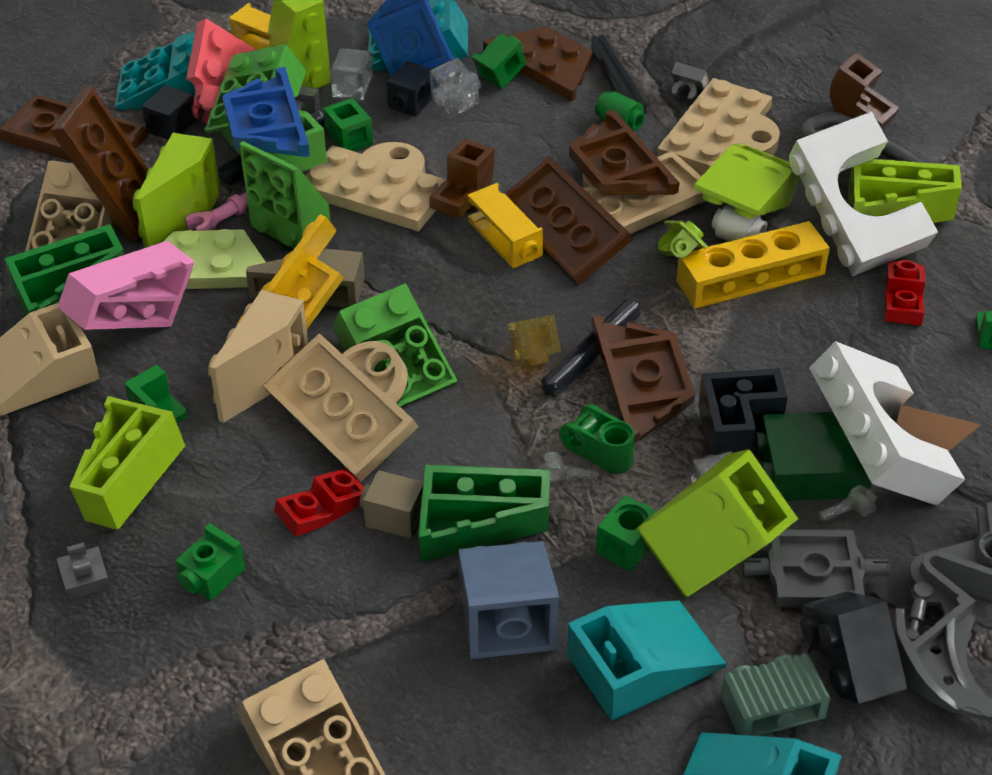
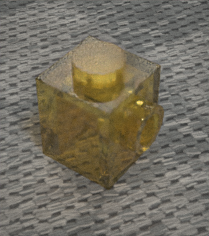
(534, 339)

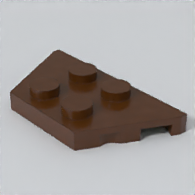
(553, 60)
(620, 161)
(643, 374)

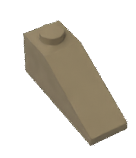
(347, 263)

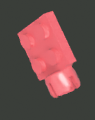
(209, 63)

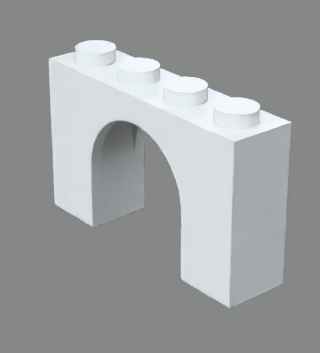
(860, 238)
(863, 397)

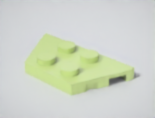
(218, 257)

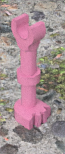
(209, 219)

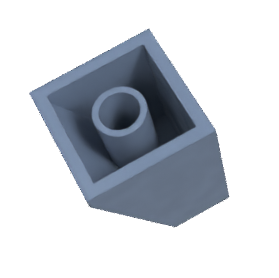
(509, 599)

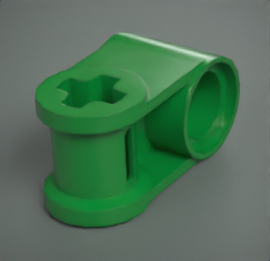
(602, 438)

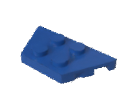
(408, 33)
(266, 116)

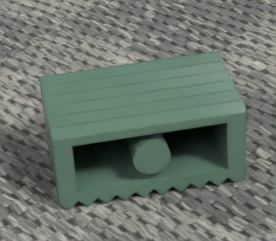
(774, 695)

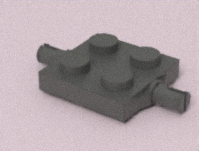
(814, 566)

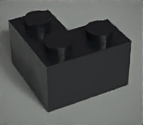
(734, 406)
(859, 642)

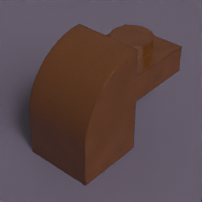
(854, 93)
(468, 170)

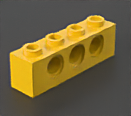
(752, 264)

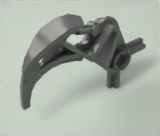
(941, 581)

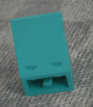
(452, 24)
(161, 67)
(639, 653)
(759, 756)

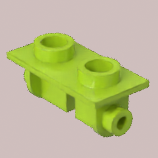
(680, 239)

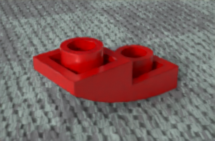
(904, 292)
(329, 499)

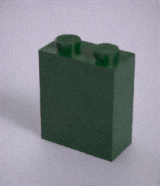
(808, 456)

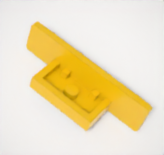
(304, 275)

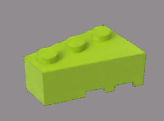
(303, 29)
(892, 185)
(125, 460)

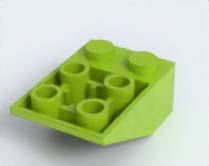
(748, 181)
(176, 186)
(717, 522)

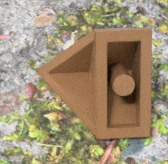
(934, 427)

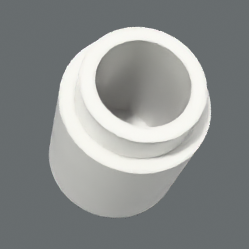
(733, 226)

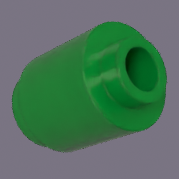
(628, 109)

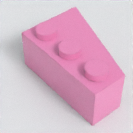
(129, 290)

